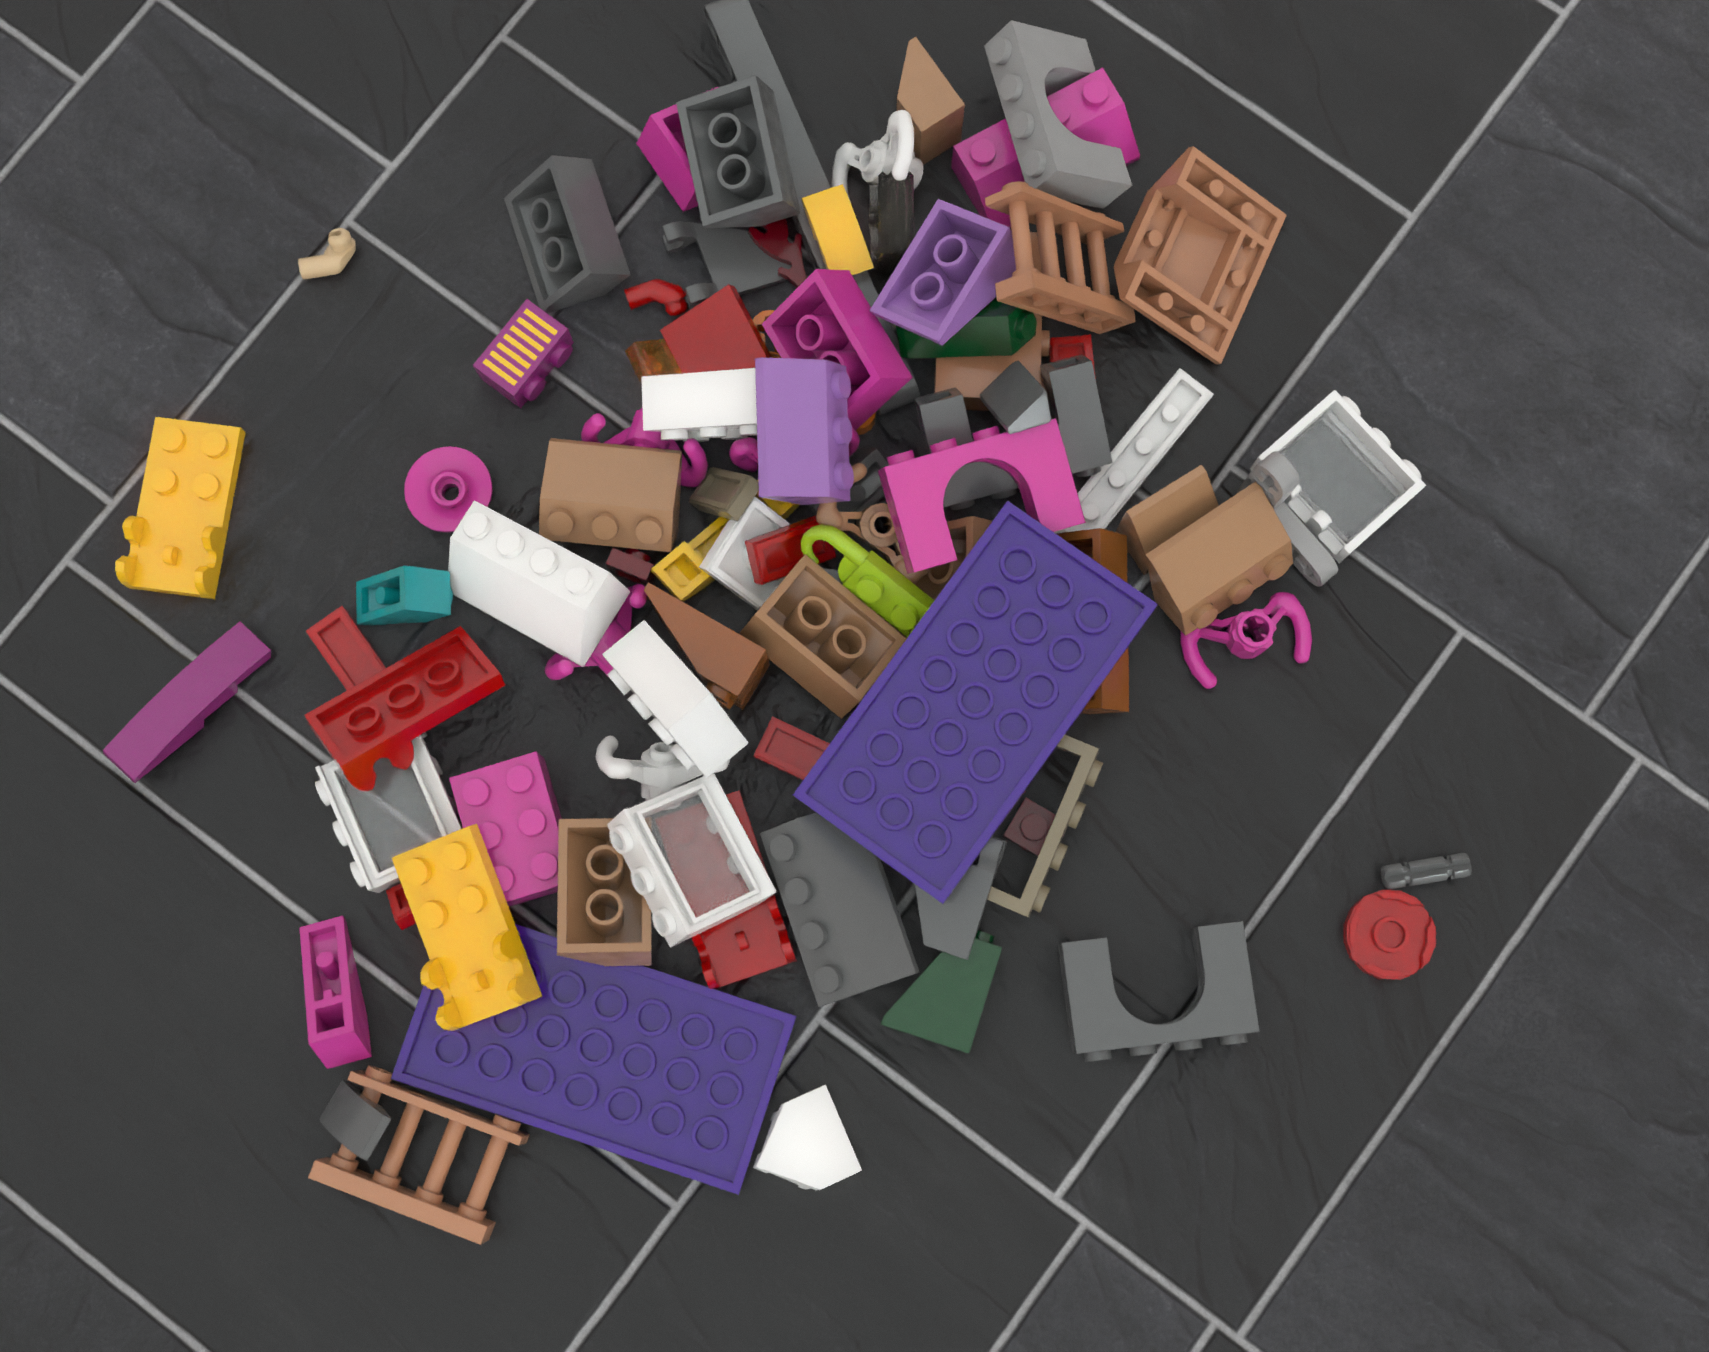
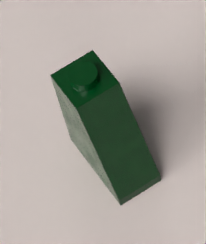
(992, 332)
(948, 997)

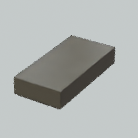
(724, 493)

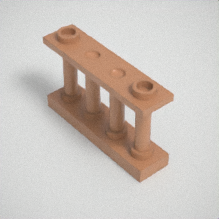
(1047, 291)
(425, 1202)

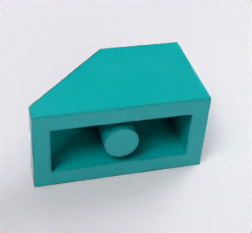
(403, 596)

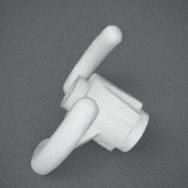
(888, 154)
(656, 771)

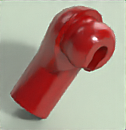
(658, 291)

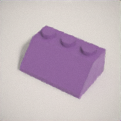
(803, 430)

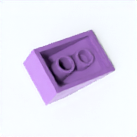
(947, 273)

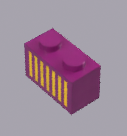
(524, 354)

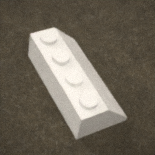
(532, 583)

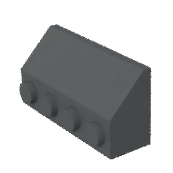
(838, 909)

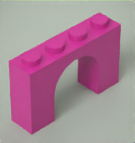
(917, 487)

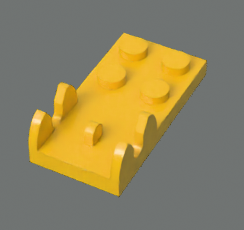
(183, 509)
(465, 929)

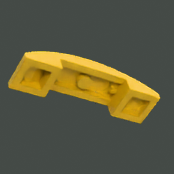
(681, 569)

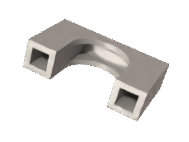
(1025, 68)

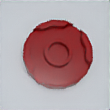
(1389, 934)

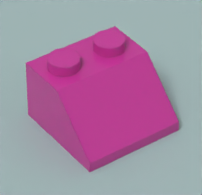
(666, 152)

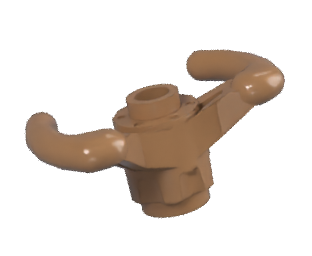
(864, 528)

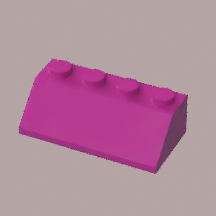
(1086, 108)

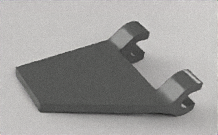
(728, 257)
(955, 923)

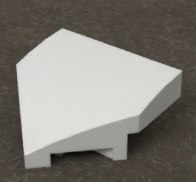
(808, 1143)

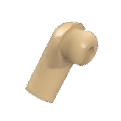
(333, 260)

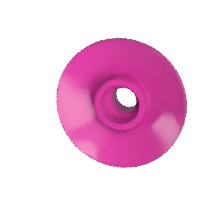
(438, 472)

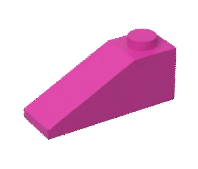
(333, 994)

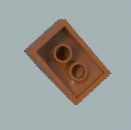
(719, 656)

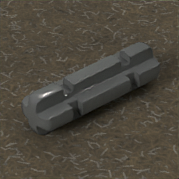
(1426, 871)

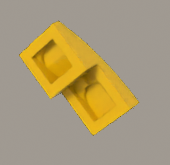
(837, 230)

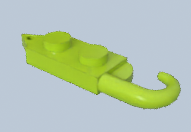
(872, 579)

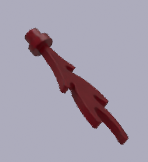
(776, 245)

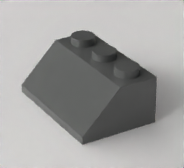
(738, 155)
(566, 233)

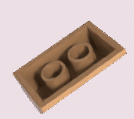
(611, 495)
(1219, 560)
(824, 636)
(598, 907)

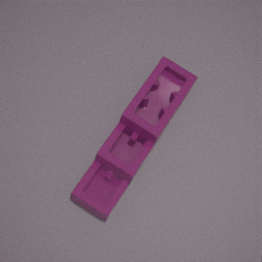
(186, 701)

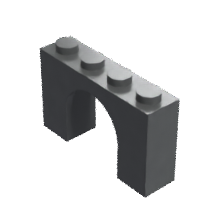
(1071, 400)
(1221, 1006)

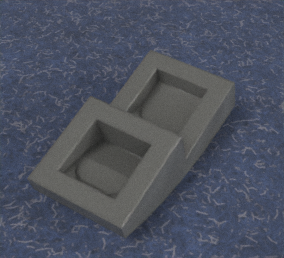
(354, 1120)

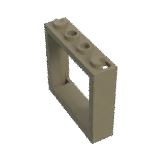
(1053, 850)

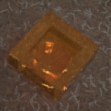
(652, 358)

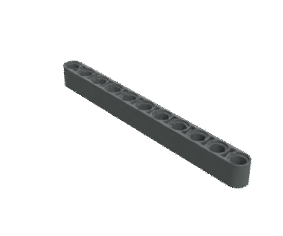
(748, 55)

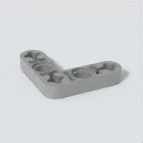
(1278, 480)

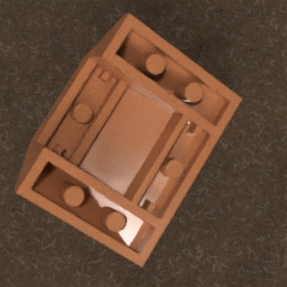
(1197, 252)

